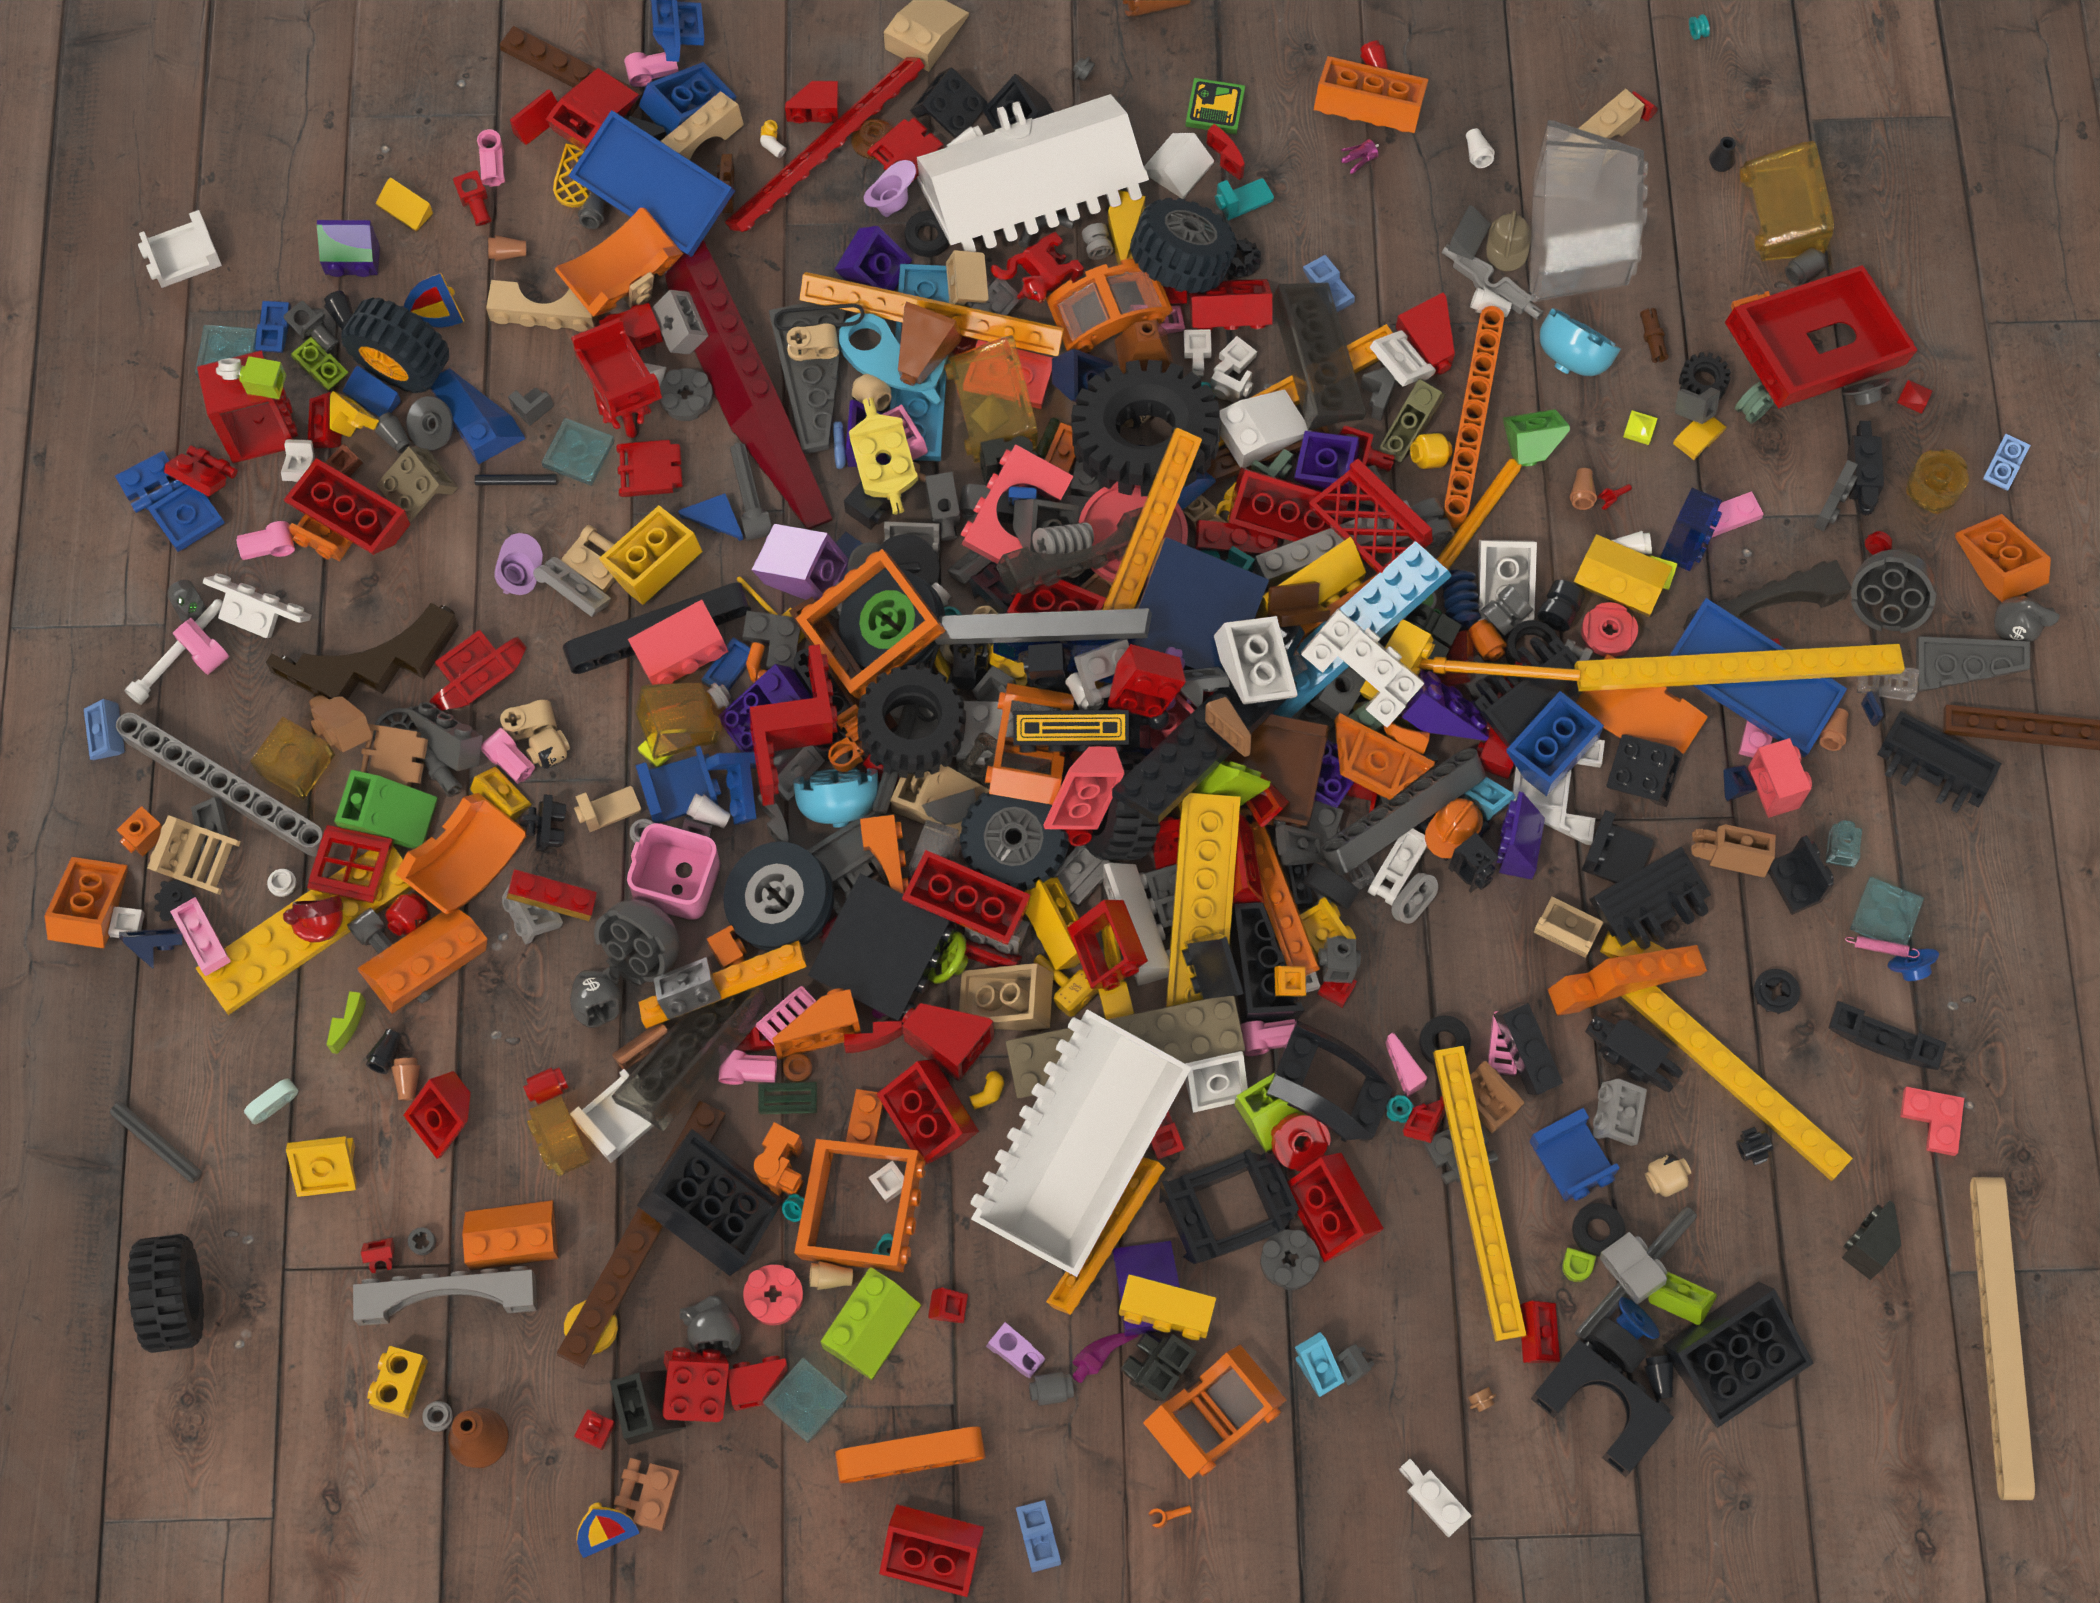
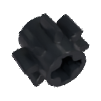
(1754, 1145)

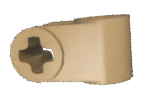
(813, 341)
(529, 719)

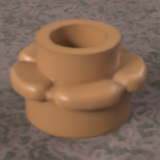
(1482, 1399)

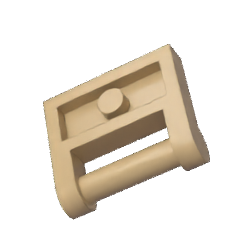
(587, 562)

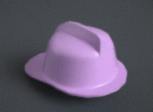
(890, 190)
(516, 564)

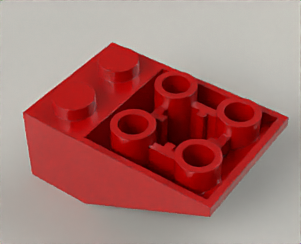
(587, 105)

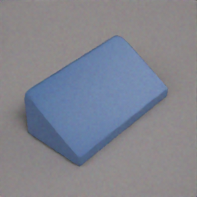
(101, 730)

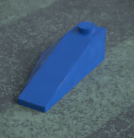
(476, 418)

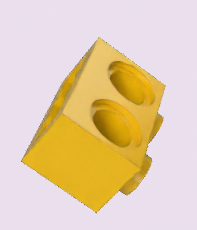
(406, 1383)

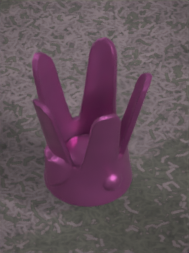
(1366, 150)

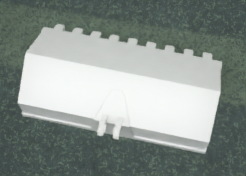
(1032, 171)
(1079, 1142)

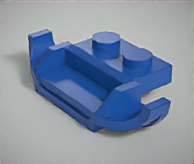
(677, 24)

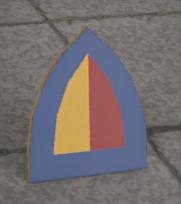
(434, 302)
(603, 1528)

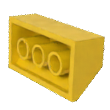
(1335, 571)

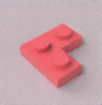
(1941, 1112)

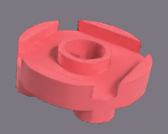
(1602, 643)
(786, 1305)

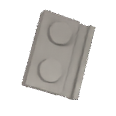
(1081, 875)

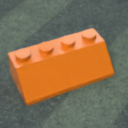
(1370, 94)
(423, 958)

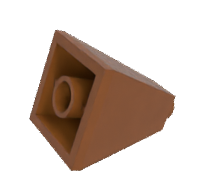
(924, 342)
(1144, 342)

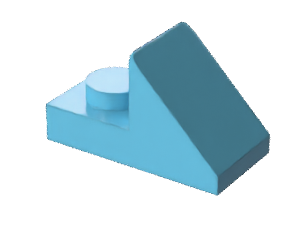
(1490, 798)
(1319, 1364)

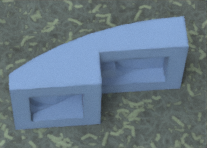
(1324, 271)
(1038, 1536)

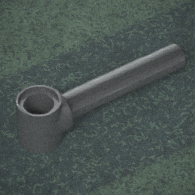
(755, 519)
(370, 931)

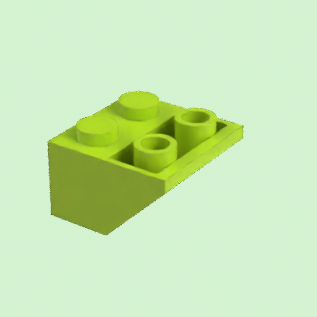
(1233, 780)
(1261, 1111)

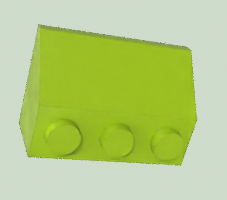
(870, 1323)

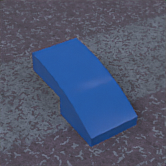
(273, 328)

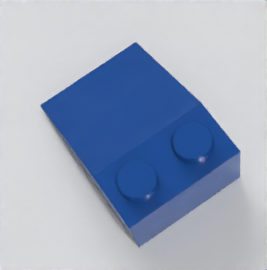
(680, 95)

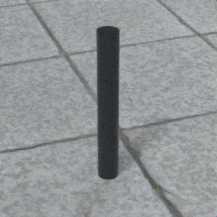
(516, 479)

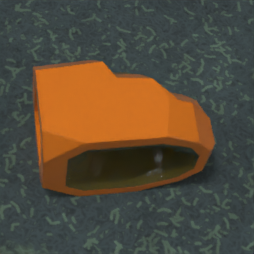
(1407, 735)

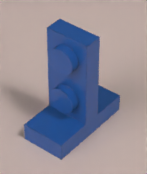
(738, 781)

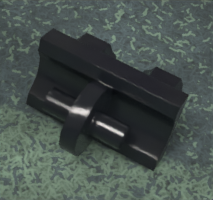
(547, 811)

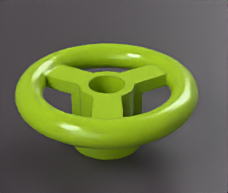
(952, 960)

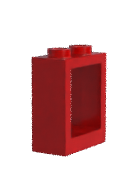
(1089, 951)

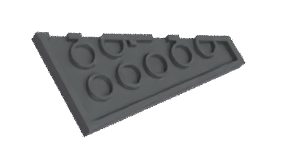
(809, 382)

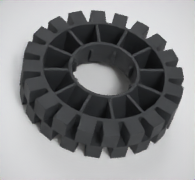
(1136, 393)

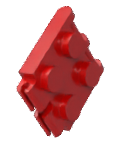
(905, 142)
(651, 468)

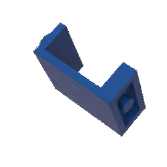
(674, 785)
(1573, 1156)

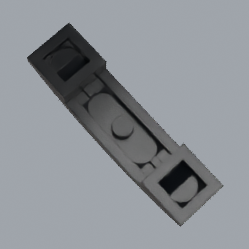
(1886, 1039)

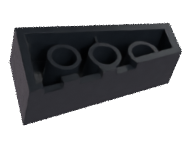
(1255, 961)

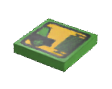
(1215, 104)

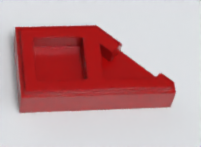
(1425, 1121)

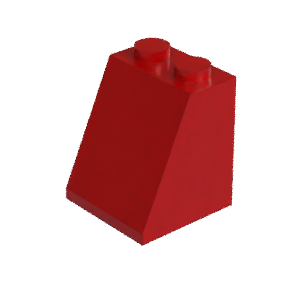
(947, 1036)

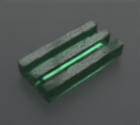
(786, 1109)

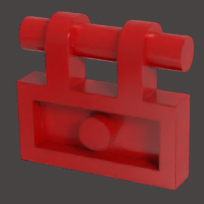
(197, 475)

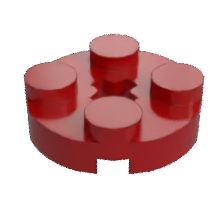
(1289, 1130)

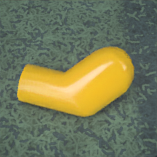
(991, 1092)

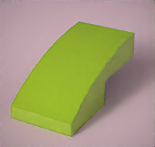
(343, 1029)

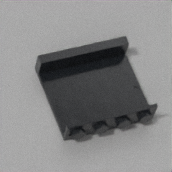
(882, 948)

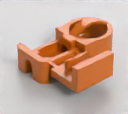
(848, 720)

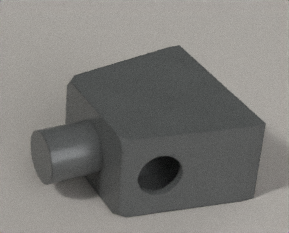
(943, 497)

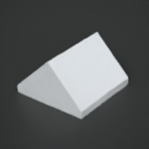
(1179, 163)
(1216, 1081)

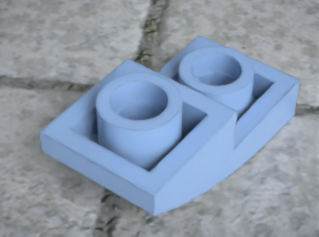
(2006, 462)

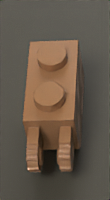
(339, 722)
(1735, 849)

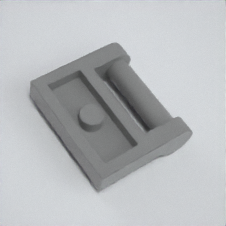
(1098, 665)

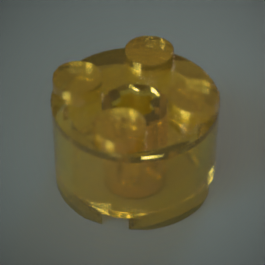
(1938, 480)

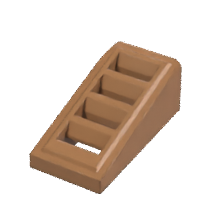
(1227, 723)

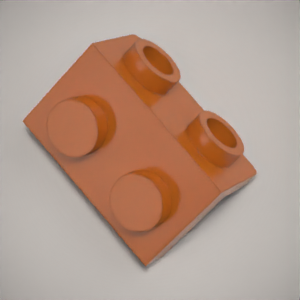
(324, 540)

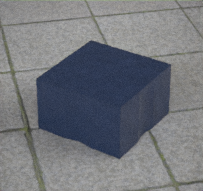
(1192, 599)

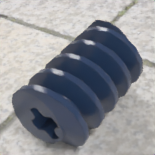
(1460, 598)

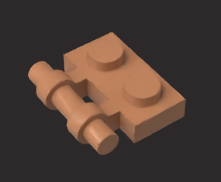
(655, 1497)

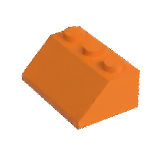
(510, 1235)

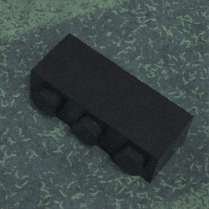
(1528, 1048)

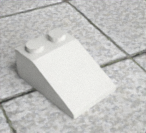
(1261, 426)
(1504, 564)
(1256, 659)

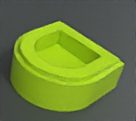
(1577, 1265)

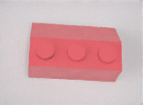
(678, 645)
(1086, 790)

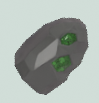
(186, 600)

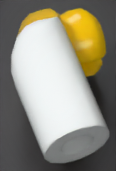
(768, 139)

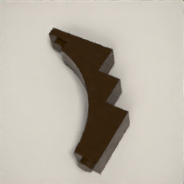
(339, 675)

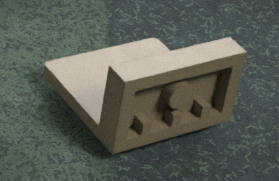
(415, 481)

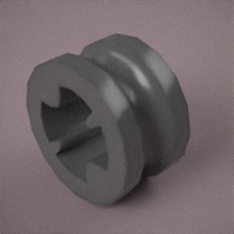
(413, 1245)

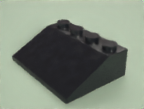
(711, 1203)
(1739, 1353)

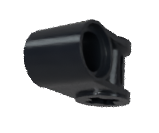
(969, 665)

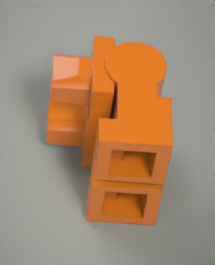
(774, 1165)

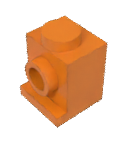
(725, 948)

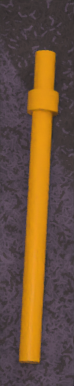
(1441, 665)

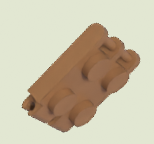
(395, 754)

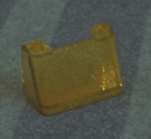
(1789, 201)
(992, 394)

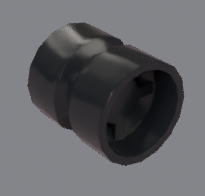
(1561, 604)

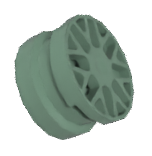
(1754, 403)

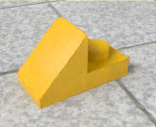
(348, 414)

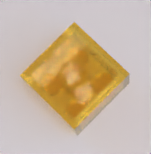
(292, 758)
(559, 1137)

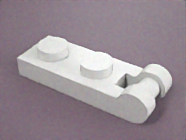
(1399, 865)

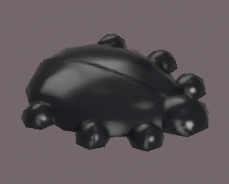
(172, 896)

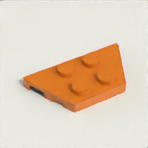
(1376, 759)

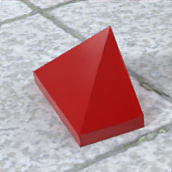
(1266, 804)

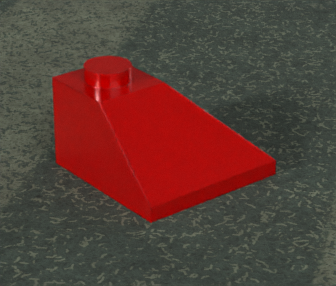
(440, 1112)

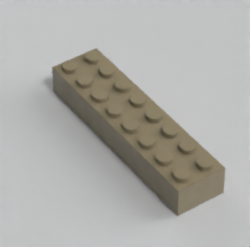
(1183, 1031)

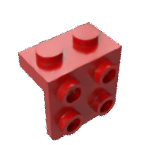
(695, 1385)

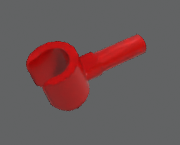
(1611, 496)

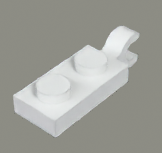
(1435, 1499)

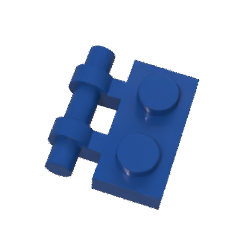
(145, 477)

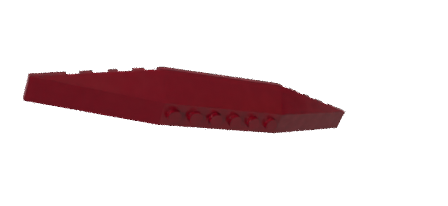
(746, 388)

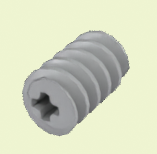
(1063, 538)

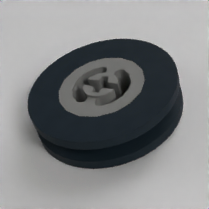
(803, 885)

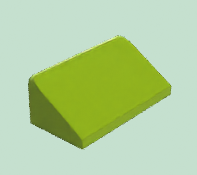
(1683, 1299)

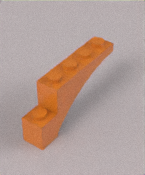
(1623, 976)

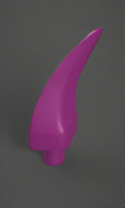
(1093, 1356)

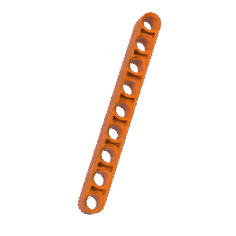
(1475, 405)

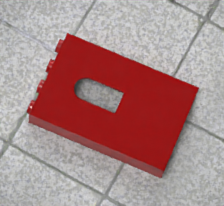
(1782, 355)

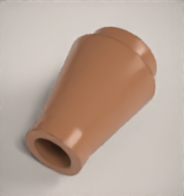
(505, 248)
(1583, 491)
(1835, 731)
(406, 1077)

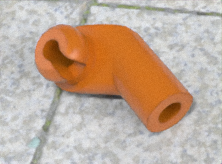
(753, 661)

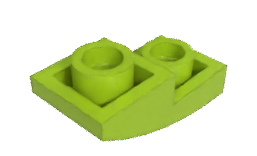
(319, 364)

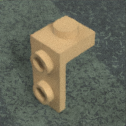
(640, 291)
(607, 808)

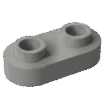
(1412, 900)

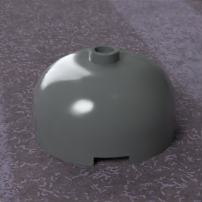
(1903, 582)
(639, 927)

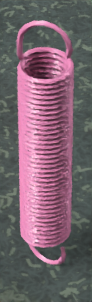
(1882, 946)

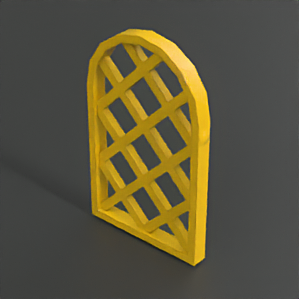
(568, 147)

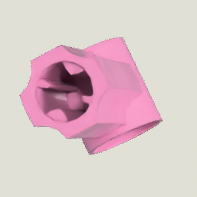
(644, 68)
(491, 158)
(274, 540)
(204, 651)
(503, 751)
(1262, 1037)
(744, 1067)

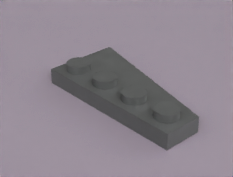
(1963, 660)

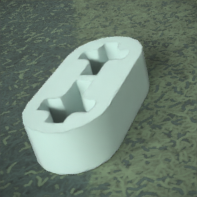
(271, 1101)

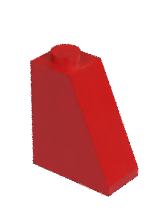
(1430, 332)

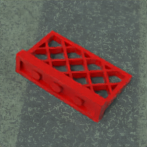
(1385, 500)

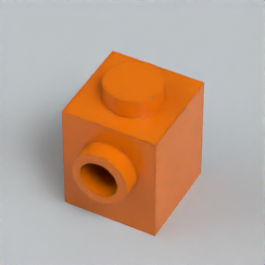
(140, 832)

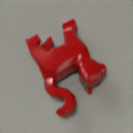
(1043, 266)

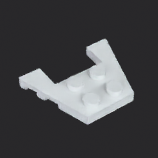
(1555, 804)

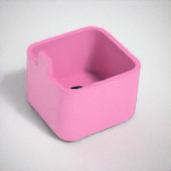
(655, 866)

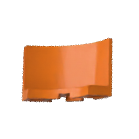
(609, 269)
(1645, 714)
(466, 855)

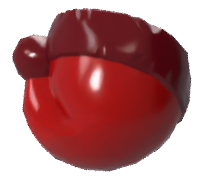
(315, 919)

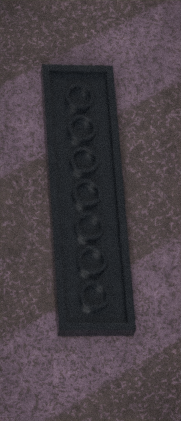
(1185, 758)

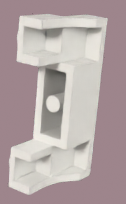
(1368, 658)

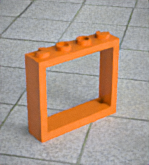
(897, 654)
(815, 1196)

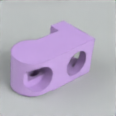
(1016, 1350)

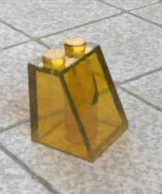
(676, 718)

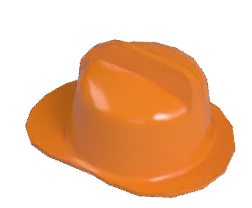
(1452, 827)

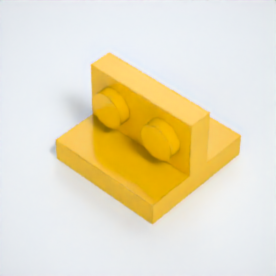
(322, 1165)

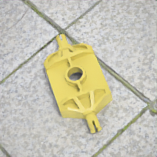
(883, 435)

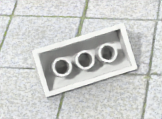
(1127, 884)

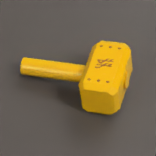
(1073, 993)

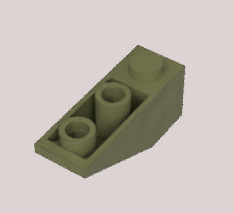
(1412, 420)

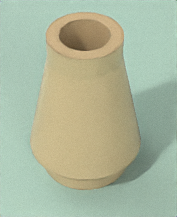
(828, 1275)

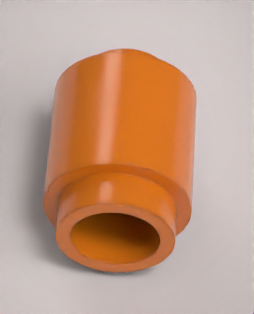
(1487, 640)

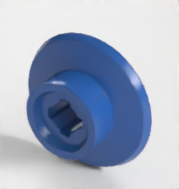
(1914, 968)
(1636, 1320)

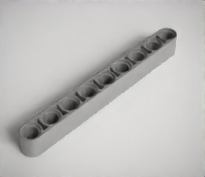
(212, 775)

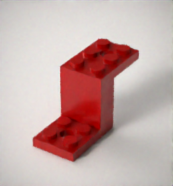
(793, 724)

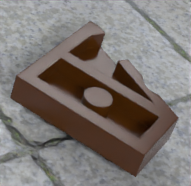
(726, 173)

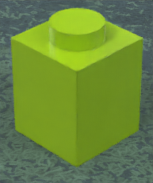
(263, 377)

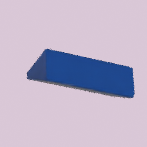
(371, 392)

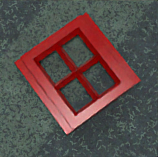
(343, 887)

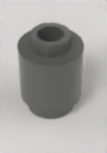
(1805, 266)
(1051, 1388)

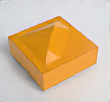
(1290, 981)

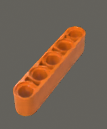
(910, 1454)

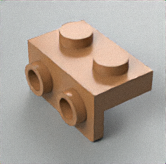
(1493, 1097)

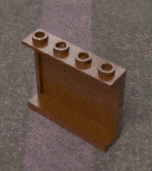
(1290, 758)

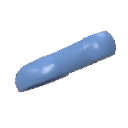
(839, 445)

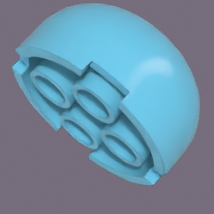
(1576, 345)
(836, 795)

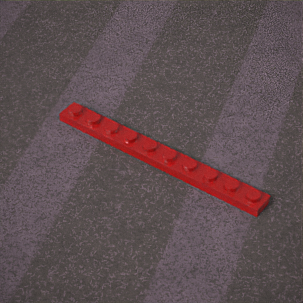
(819, 149)

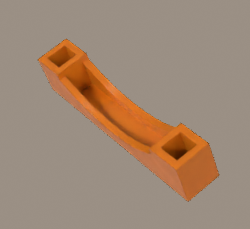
(881, 837)

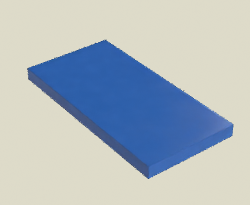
(640, 172)
(1780, 707)

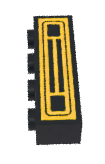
(1070, 729)

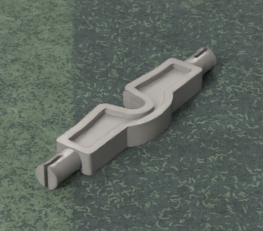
(1481, 272)

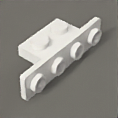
(250, 609)

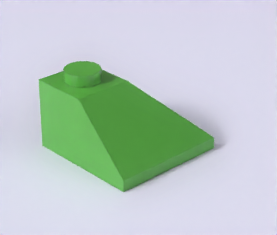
(1534, 435)

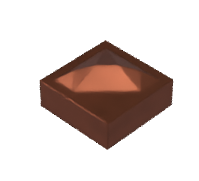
(344, 461)

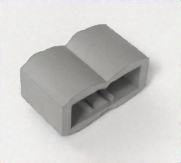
(1633, 1267)

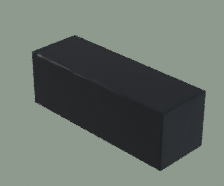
(1300, 891)

